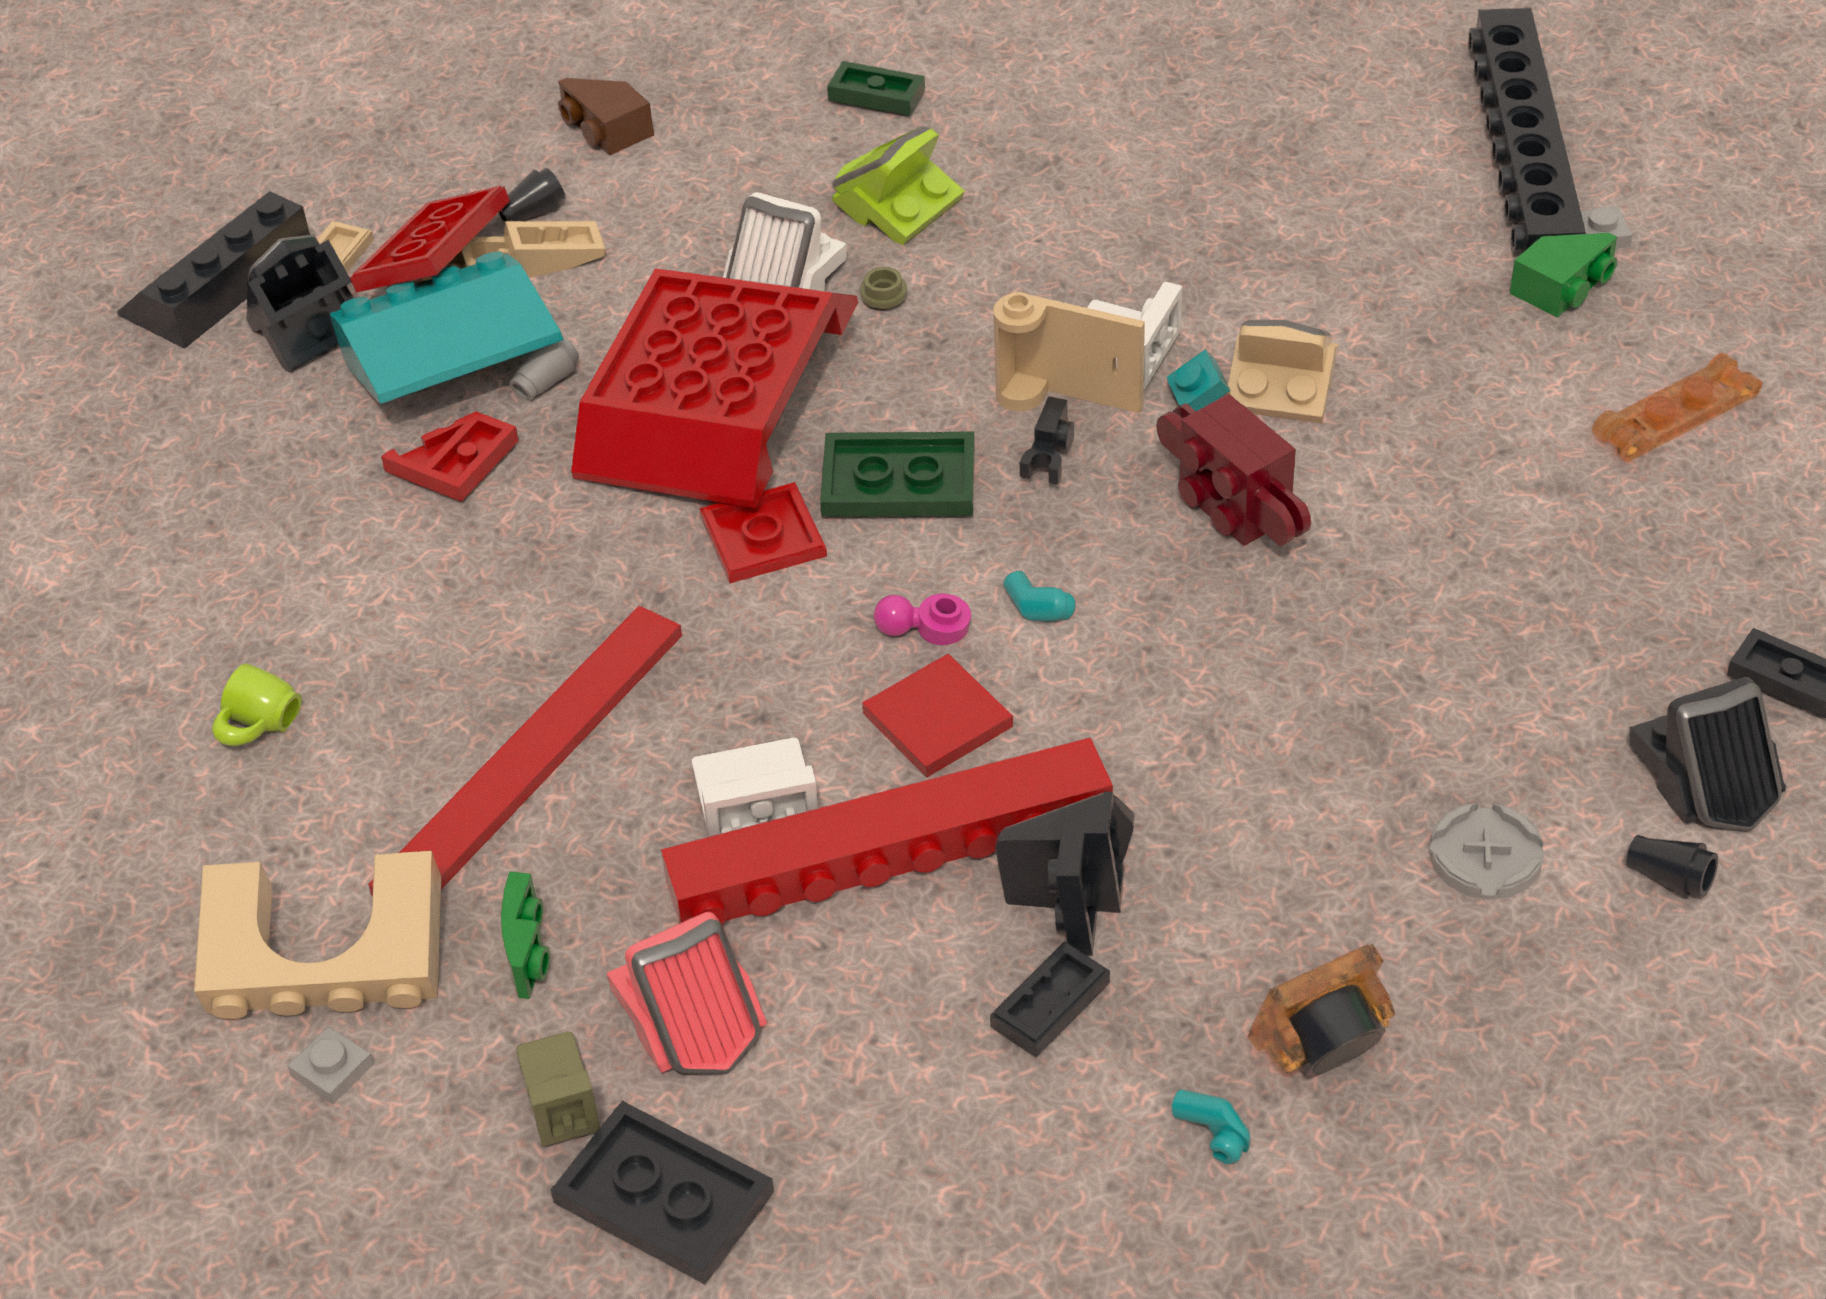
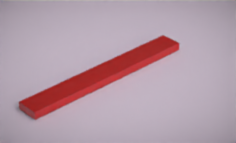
(544, 741)

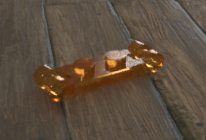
(1677, 408)

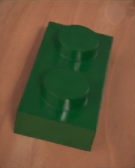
(876, 88)

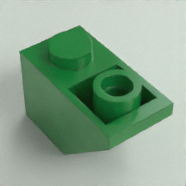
(1562, 270)

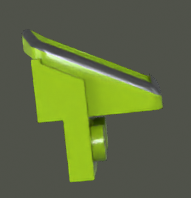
(897, 186)

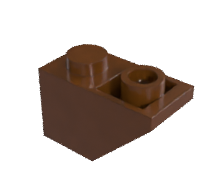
(606, 112)

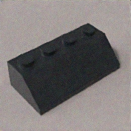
(215, 274)

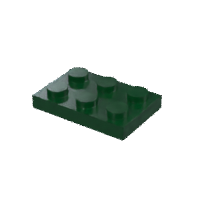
(898, 474)

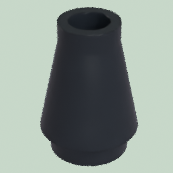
(533, 196)
(1676, 864)

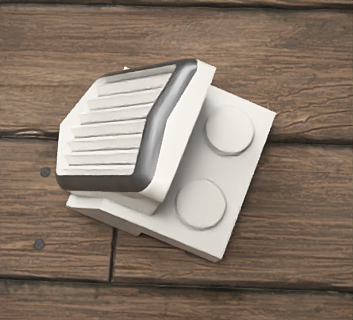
(782, 245)

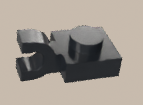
(1051, 435)

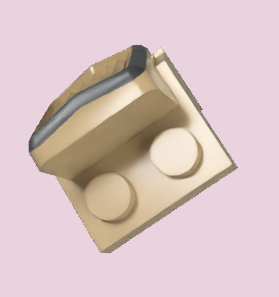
(1283, 369)

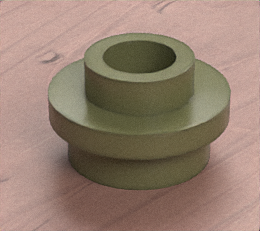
(883, 288)

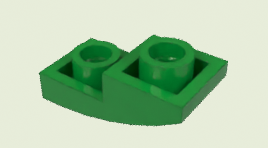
(521, 933)

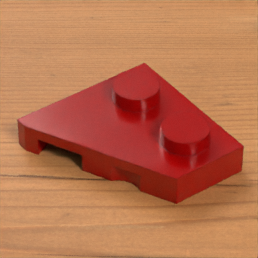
(455, 456)

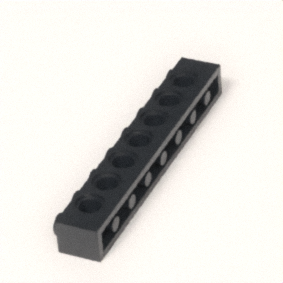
(1524, 127)

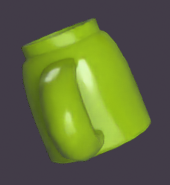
(256, 701)

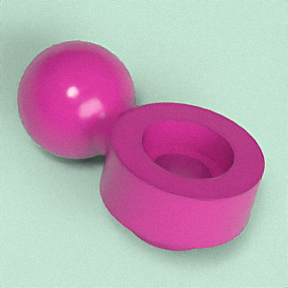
(939, 619)

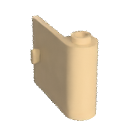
(1067, 352)

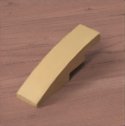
(537, 246)

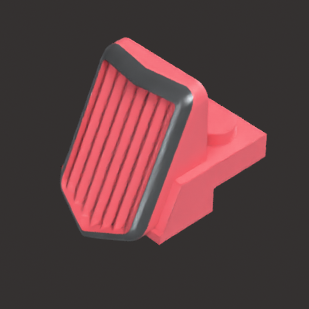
(689, 998)

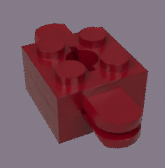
(1235, 471)

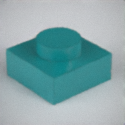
(1198, 381)

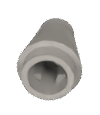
(544, 369)

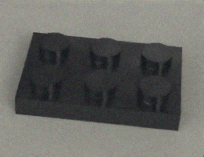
(663, 1191)

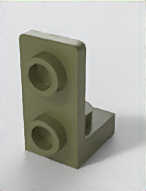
(558, 1088)

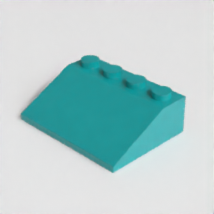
(443, 326)

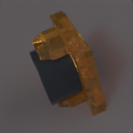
(1325, 1014)

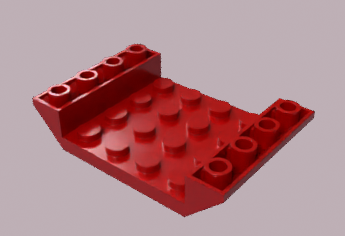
(700, 385)

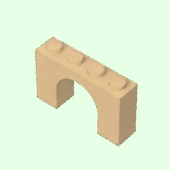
(389, 963)

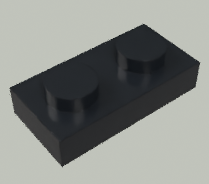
(1782, 670)

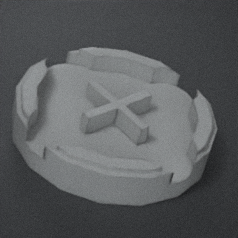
(1486, 851)

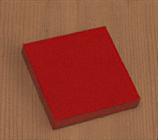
(764, 537)
(937, 715)

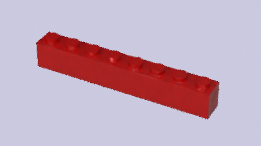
(875, 834)

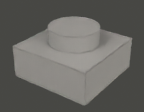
(1608, 221)
(330, 1065)

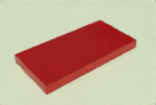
(430, 239)

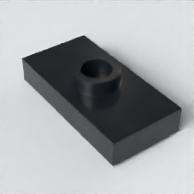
(1050, 999)

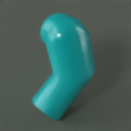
(1038, 603)
(1220, 1117)

